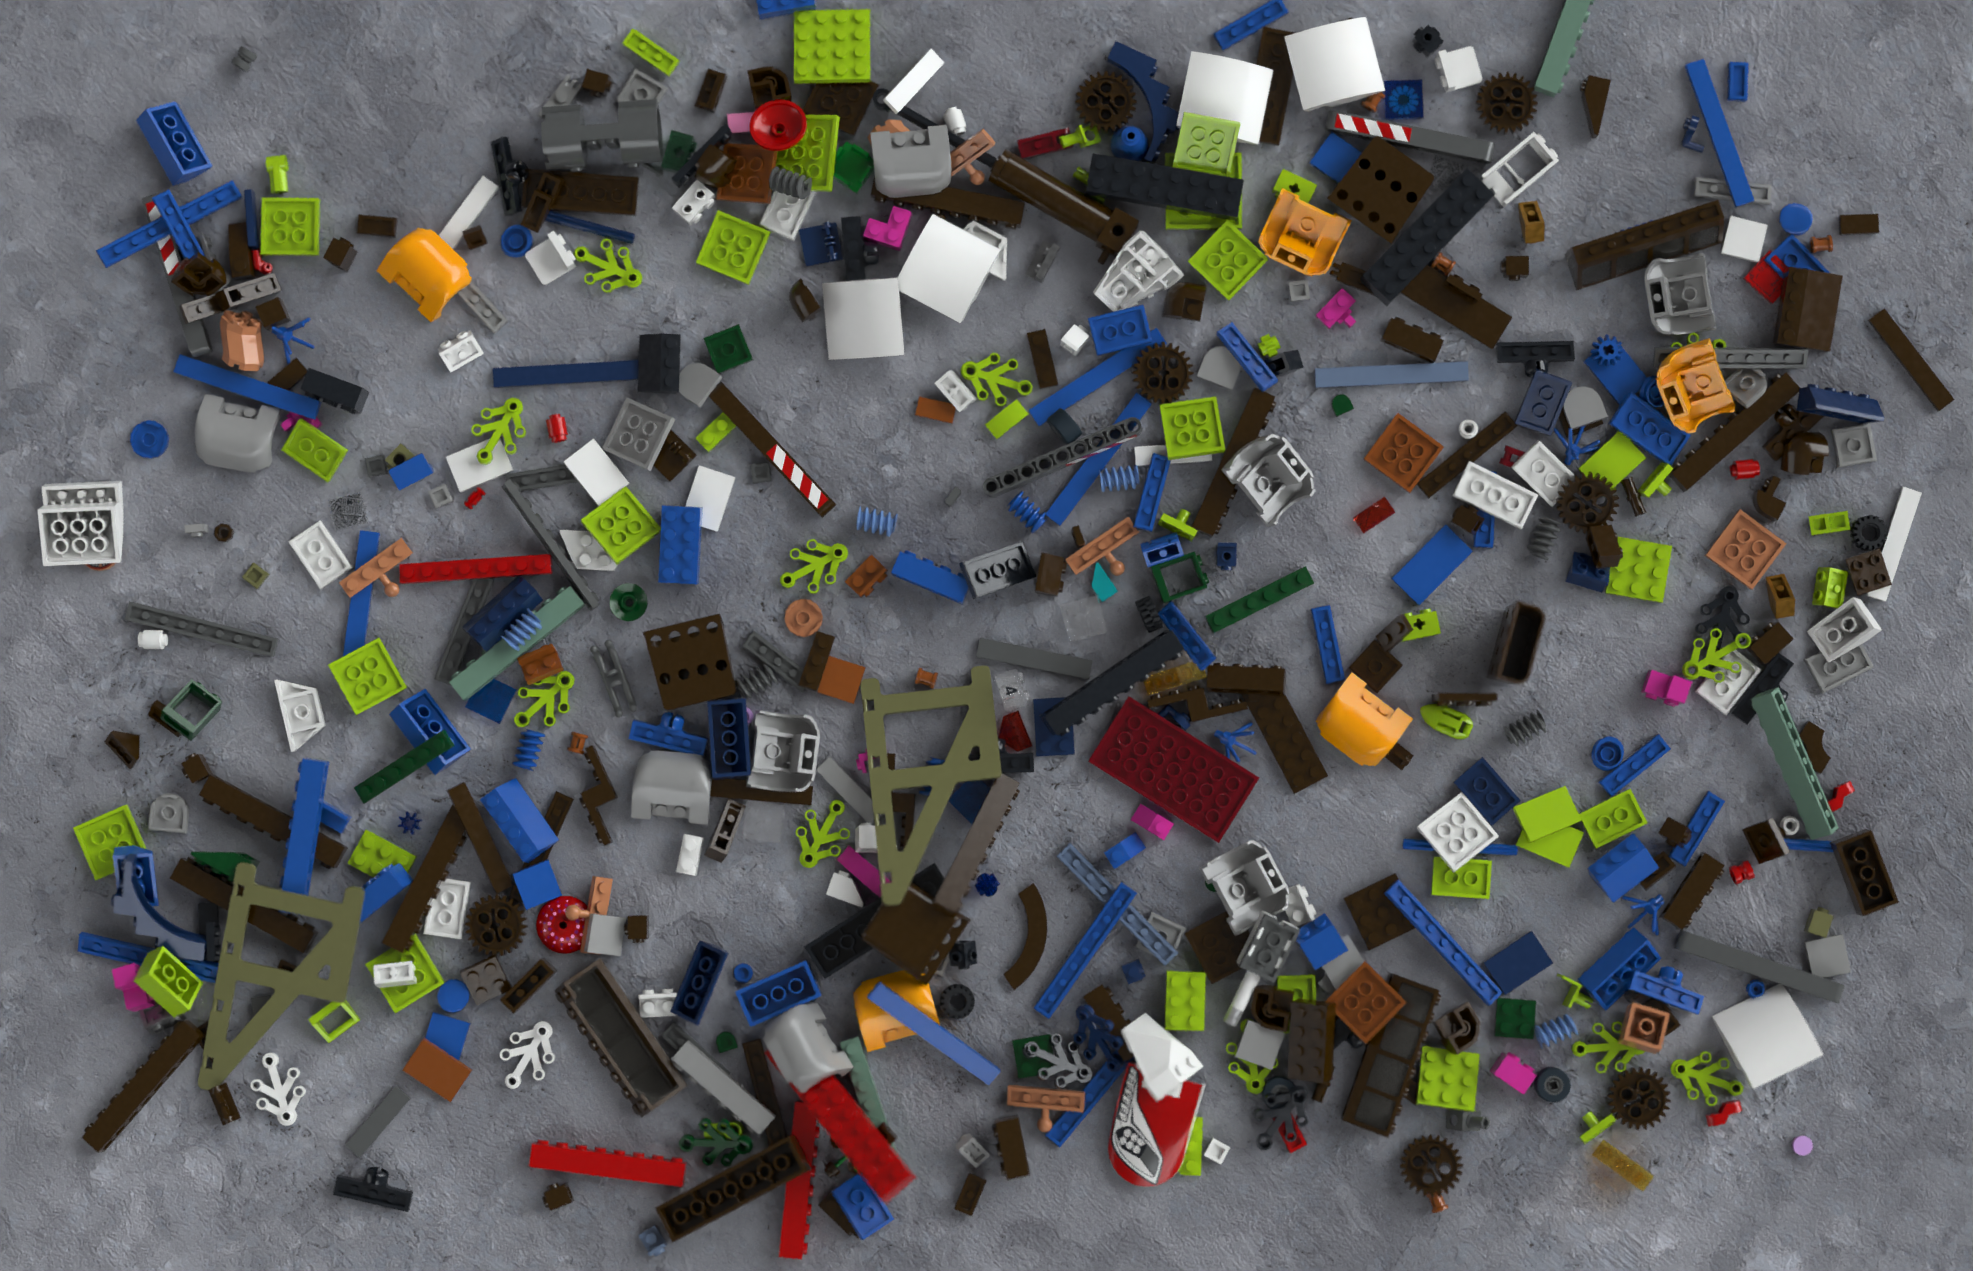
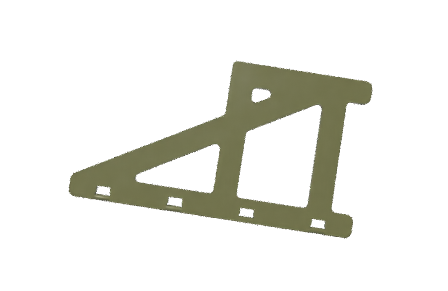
(976, 731)
(334, 950)

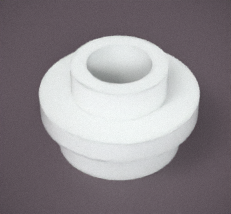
(1468, 423)
(1795, 825)

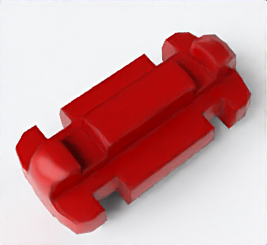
(474, 498)

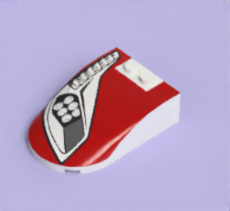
(1151, 1135)

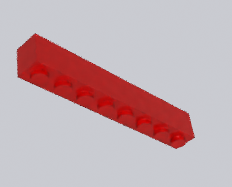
(608, 1164)
(799, 1189)

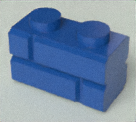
(1162, 549)

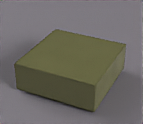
(255, 575)

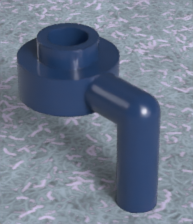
(1690, 125)
(1182, 719)

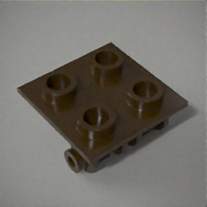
(673, 456)
(1868, 572)

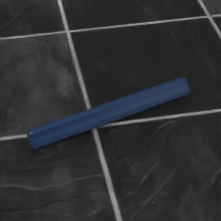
(590, 227)

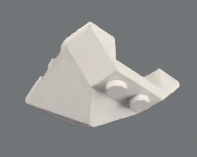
(1137, 273)
(1159, 1055)

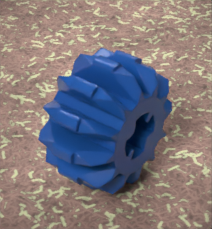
(1611, 357)

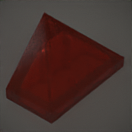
(1374, 515)
(1014, 732)

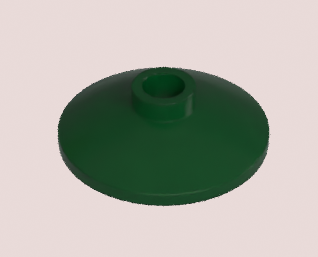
(621, 595)

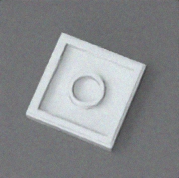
(1744, 239)

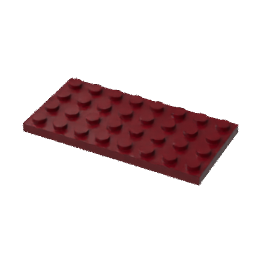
(1173, 769)

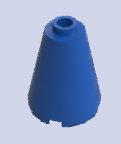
(1129, 143)

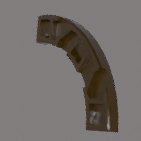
(1035, 938)

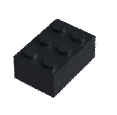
(334, 391)

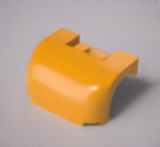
(1302, 235)
(425, 270)
(1693, 386)
(1361, 723)
(877, 1024)

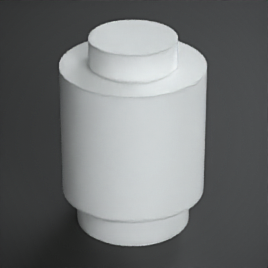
(955, 121)
(152, 639)

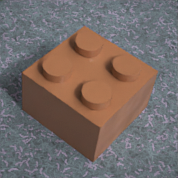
(1644, 1028)

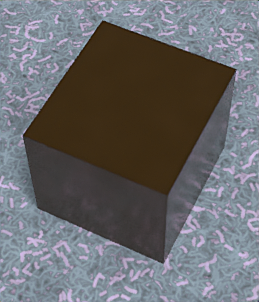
(273, 313)

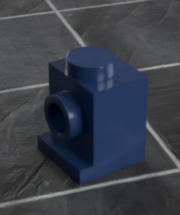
(1221, 549)
(1133, 971)

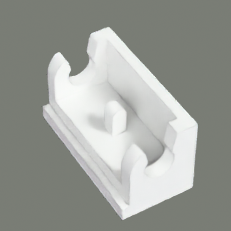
(955, 390)
(394, 974)

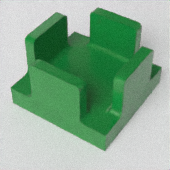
(852, 166)

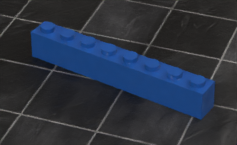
(304, 826)

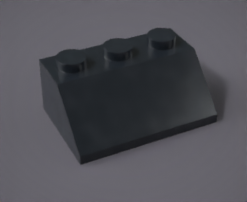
(659, 363)

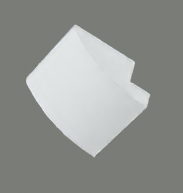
(1334, 64)
(1227, 91)
(947, 268)
(863, 318)
(81, 523)
(1767, 1036)

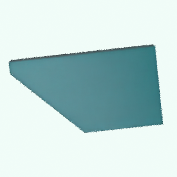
(1102, 584)

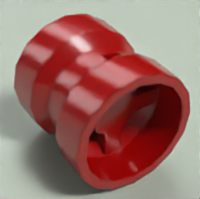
(1741, 872)

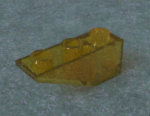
(1173, 678)
(1623, 1165)

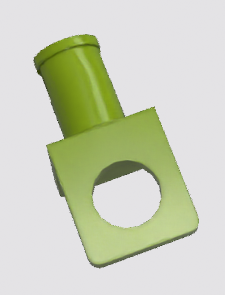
(1079, 137)
(1082, 176)
(1574, 995)

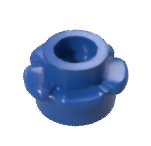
(1760, 988)

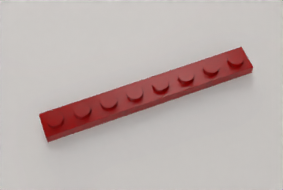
(475, 569)

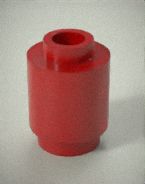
(557, 428)
(1745, 469)

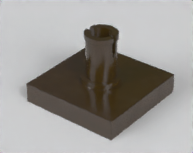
(1766, 840)

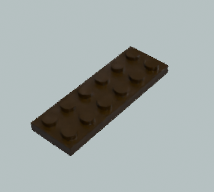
(1275, 56)
(588, 192)
(1286, 740)

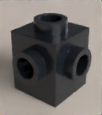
(1424, 46)
(963, 954)

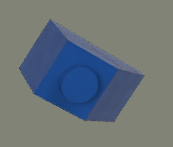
(1124, 850)

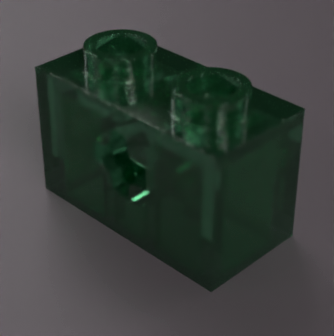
(677, 142)

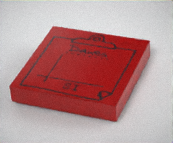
(1765, 279)

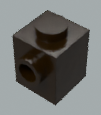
(597, 83)
(1515, 267)
(1467, 518)
(196, 768)
(1675, 833)
(637, 928)
(557, 1196)

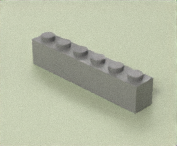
(723, 1087)

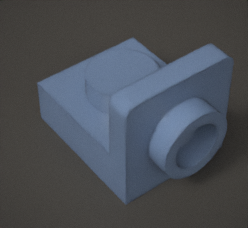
(653, 1241)

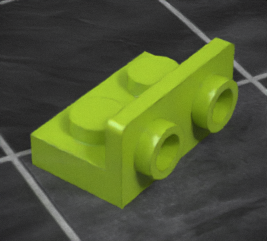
(1829, 587)

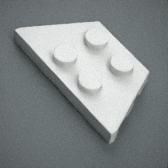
(995, 239)
(586, 551)
(300, 712)

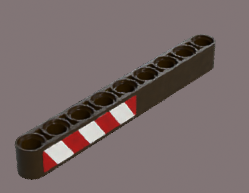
(772, 449)

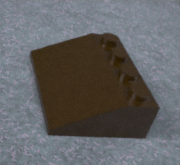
(1807, 309)

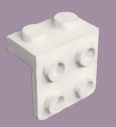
(1458, 68)
(551, 258)

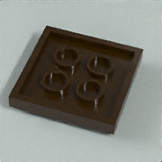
(846, 100)
(1465, 699)
(1376, 915)
(1217, 947)

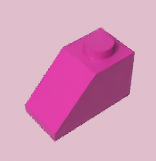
(1152, 821)

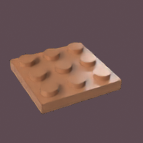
(1745, 549)

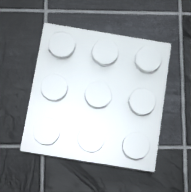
(1457, 832)

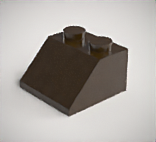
(1050, 574)

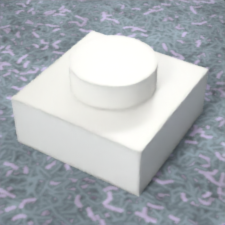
(1216, 1151)

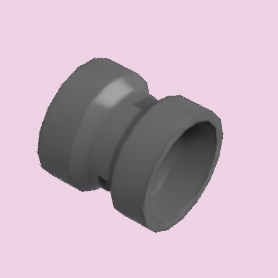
(247, 56)

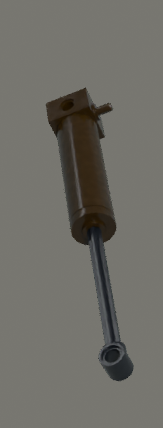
(1044, 192)

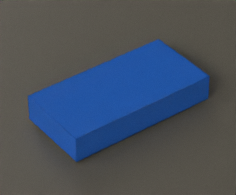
(1737, 81)

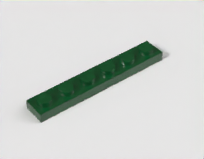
(1259, 600)
(404, 766)

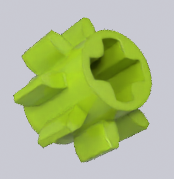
(1268, 345)

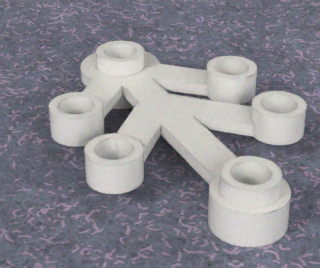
(530, 1052)
(279, 1092)

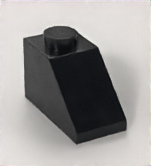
(1285, 363)

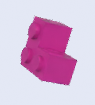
(890, 233)
(1665, 687)
(134, 995)
(1512, 1072)

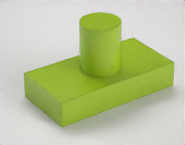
(1656, 481)
(1179, 524)
(1595, 1126)

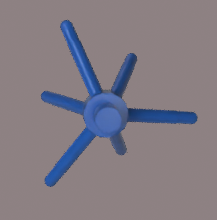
(286, 335)
(1572, 449)
(1228, 740)
(1651, 907)

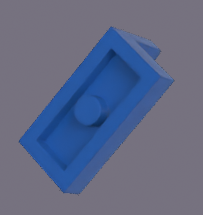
(410, 471)
(334, 817)

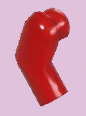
(259, 264)

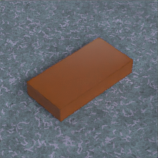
(935, 410)

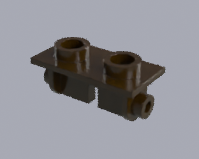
(1399, 756)
(224, 1103)

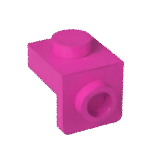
(861, 761)

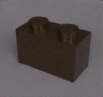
(340, 253)
(1604, 546)
(1769, 642)

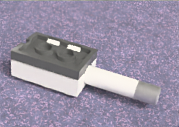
(1261, 957)

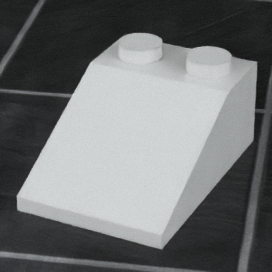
(1844, 629)

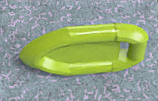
(1446, 720)

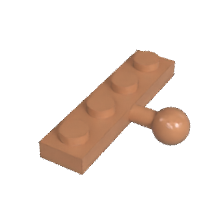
(968, 152)
(1102, 547)
(376, 569)
(597, 904)
(1045, 1099)

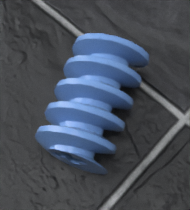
(1119, 478)
(876, 521)
(522, 631)
(1555, 1030)

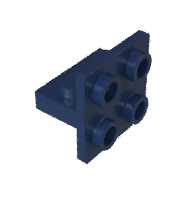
(1584, 574)

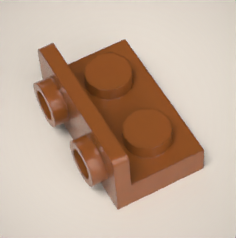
(867, 576)
(540, 664)

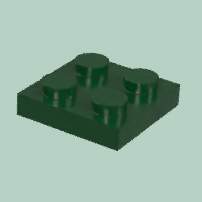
(728, 349)
(1515, 1018)
(1029, 1067)

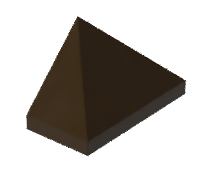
(124, 746)

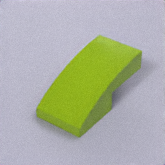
(1006, 419)
(1829, 523)

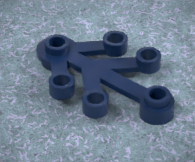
(1087, 1019)

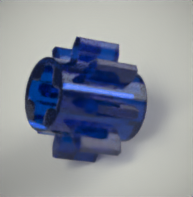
(414, 826)
(987, 884)

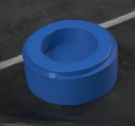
(743, 972)

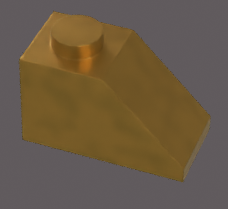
(1531, 222)
(1780, 596)

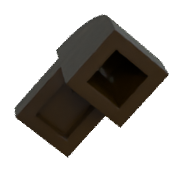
(1765, 502)

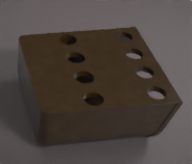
(1382, 188)
(1516, 643)
(692, 665)
(913, 933)

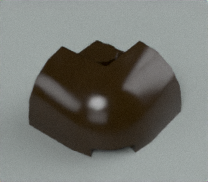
(768, 85)
(714, 167)
(199, 275)
(803, 301)
(1184, 301)
(1805, 453)
(1272, 1007)
(1458, 1028)

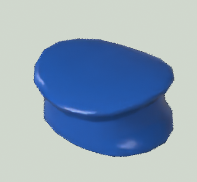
(1795, 219)
(516, 241)
(1650, 392)
(1607, 753)
(453, 996)

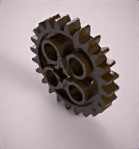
(1506, 86)
(1093, 113)
(1179, 373)
(1598, 488)
(479, 928)
(1631, 1081)
(1415, 1174)

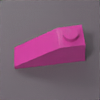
(862, 869)

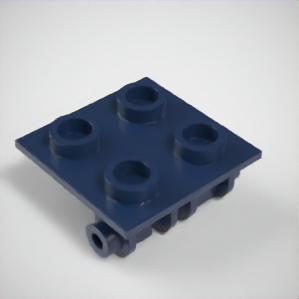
(821, 244)

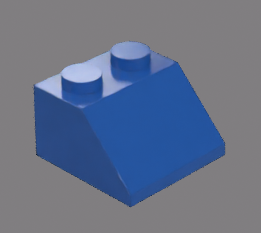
(1320, 941)

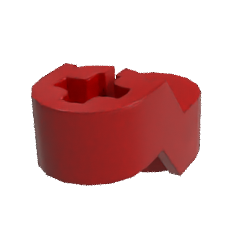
(1838, 795)
(1722, 1115)

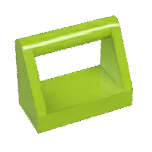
(327, 1010)

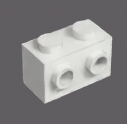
(694, 202)

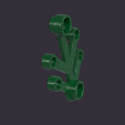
(718, 1142)

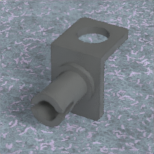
(1467, 1121)

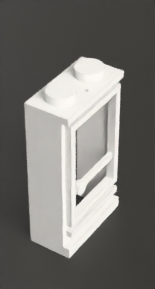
(1500, 187)

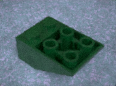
(224, 861)

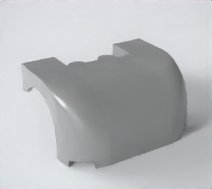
(911, 161)
(1679, 295)
(235, 434)
(1270, 476)
(783, 752)
(672, 786)
(1247, 884)
(803, 1047)

